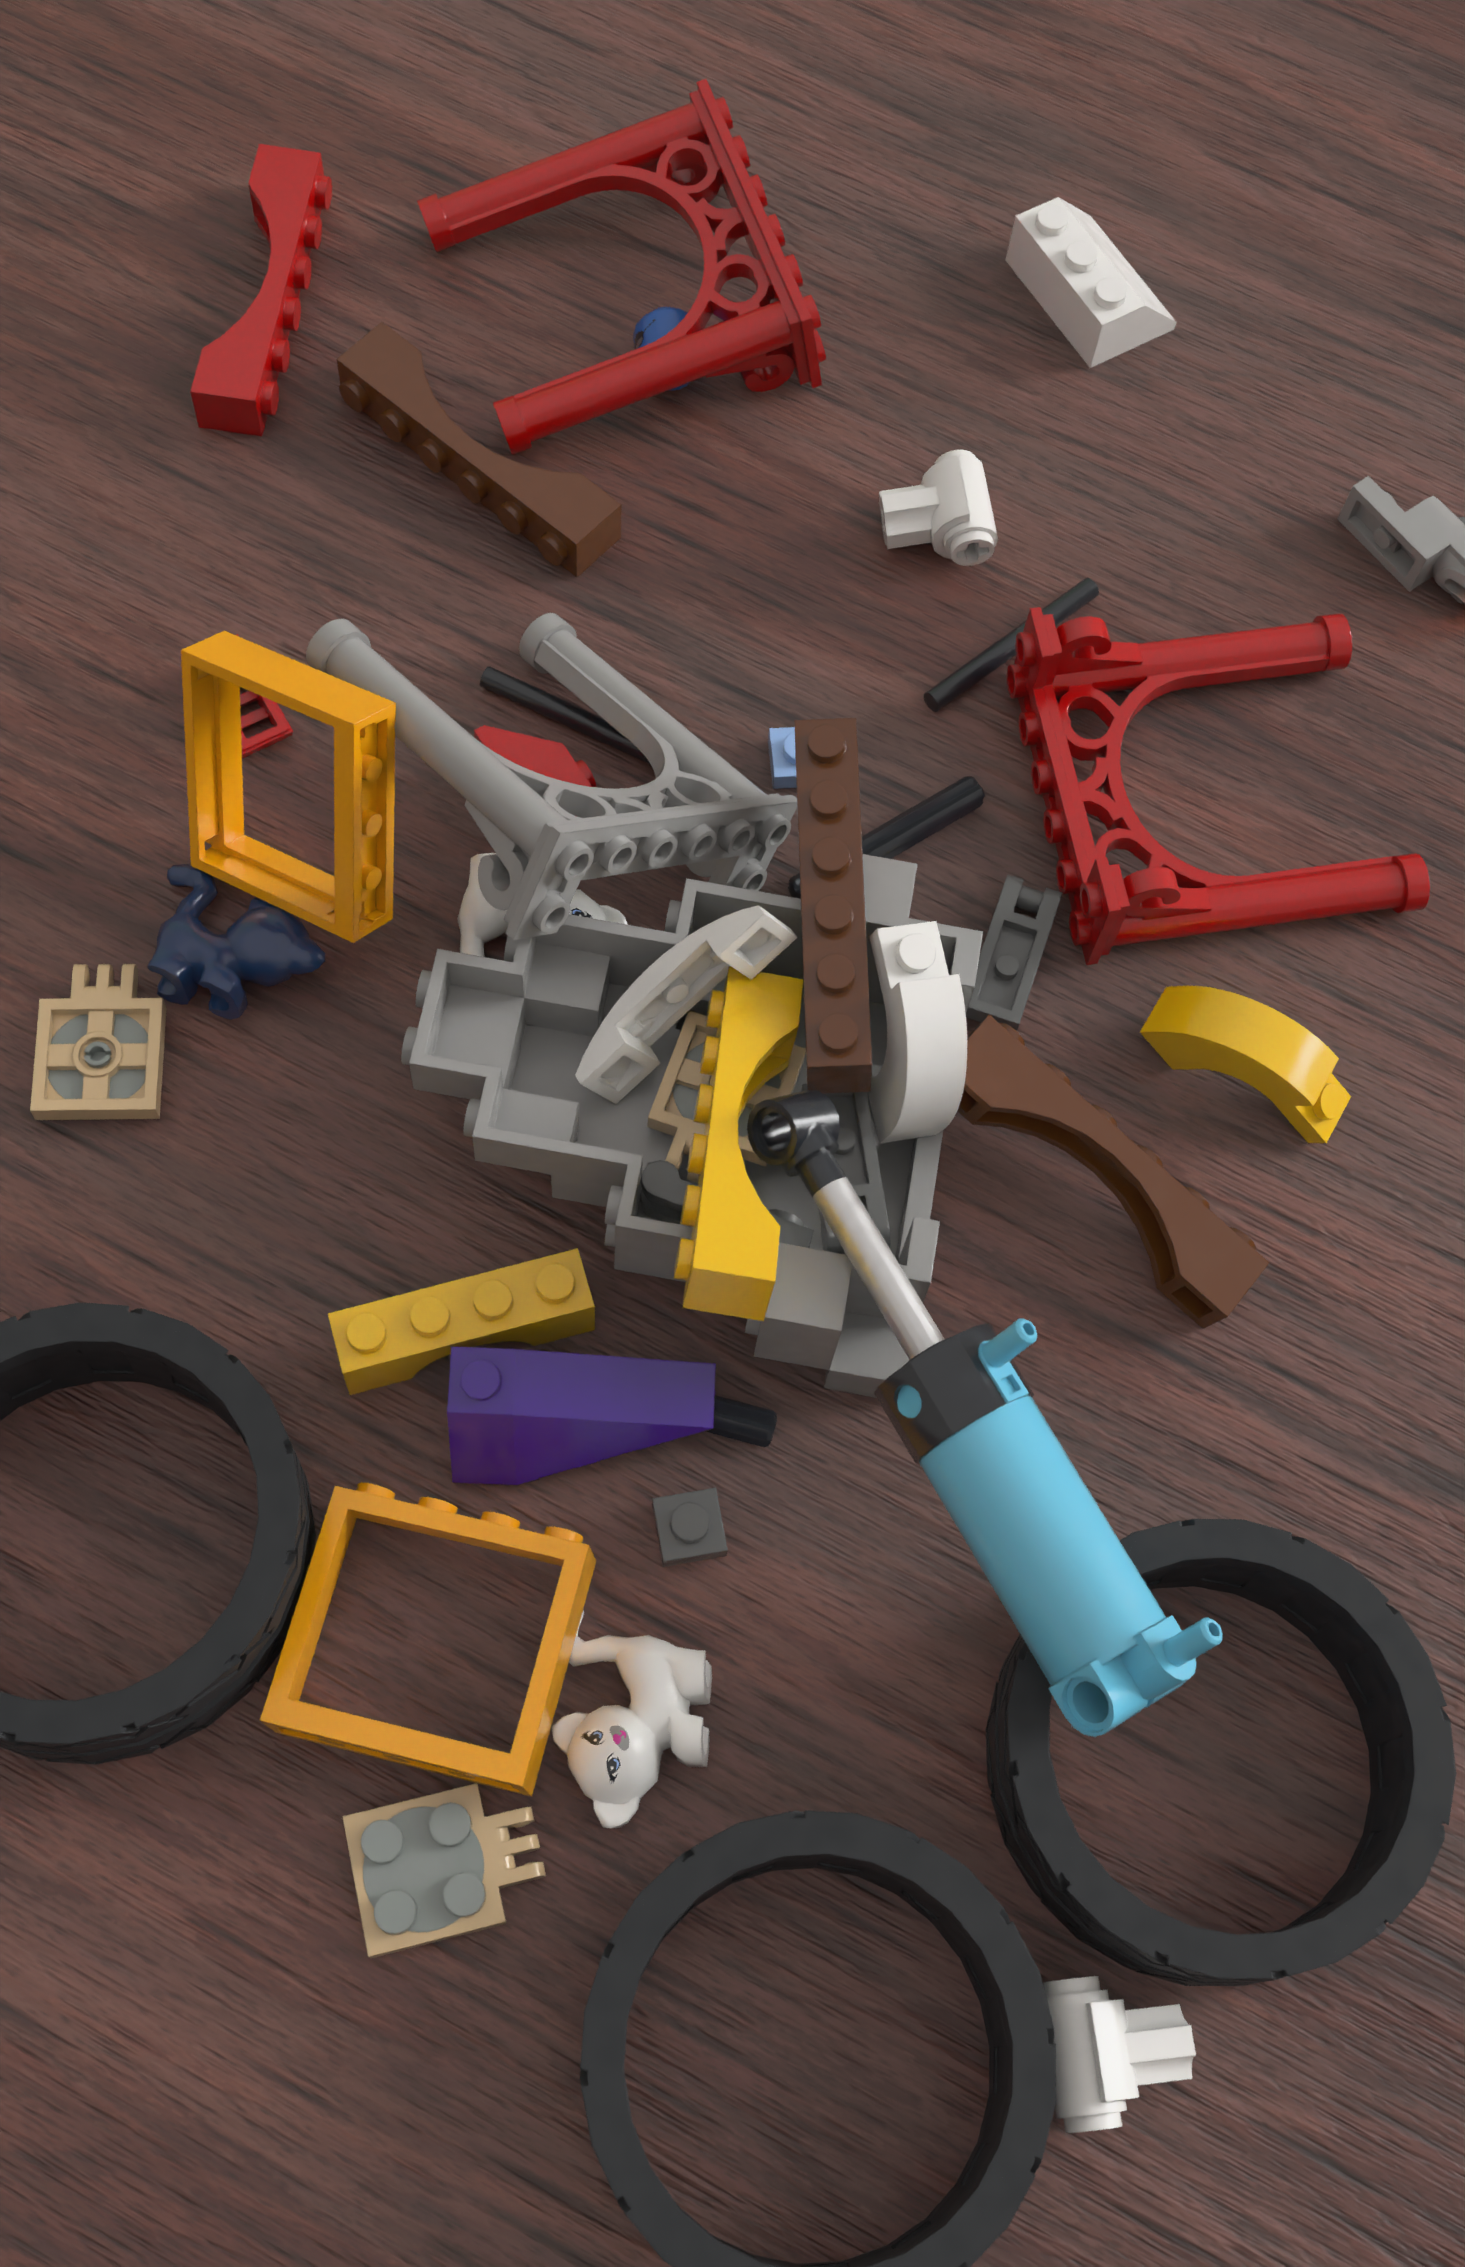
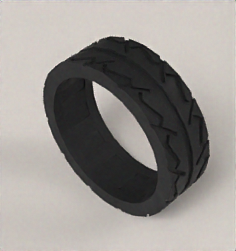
(107, 1343)
(1400, 1719)
(974, 1927)

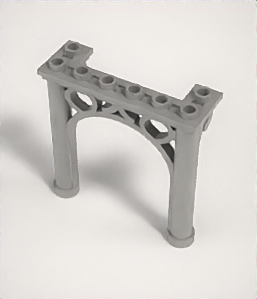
(689, 815)

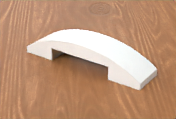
(669, 988)

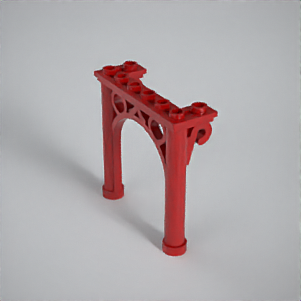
(683, 163)
(1148, 905)

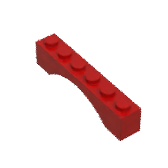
(240, 369)

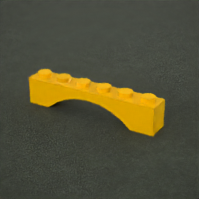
(733, 1236)

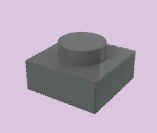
(689, 1527)

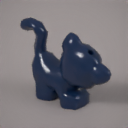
(258, 947)

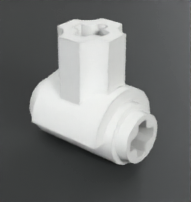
(946, 509)
(1110, 2051)

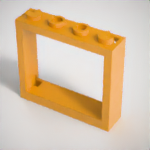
(364, 785)
(438, 1518)

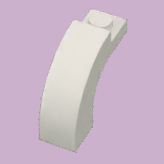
(926, 1034)

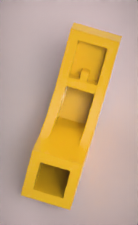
(1254, 1044)

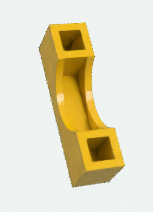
(406, 1332)

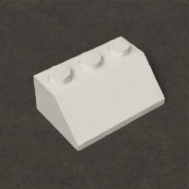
(1084, 282)

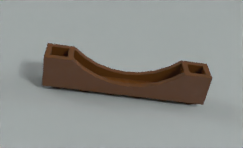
(554, 510)
(832, 907)
(1190, 1249)

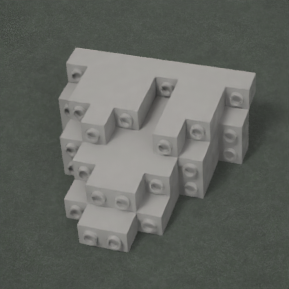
(513, 1046)

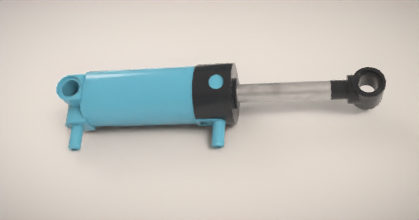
(998, 1464)

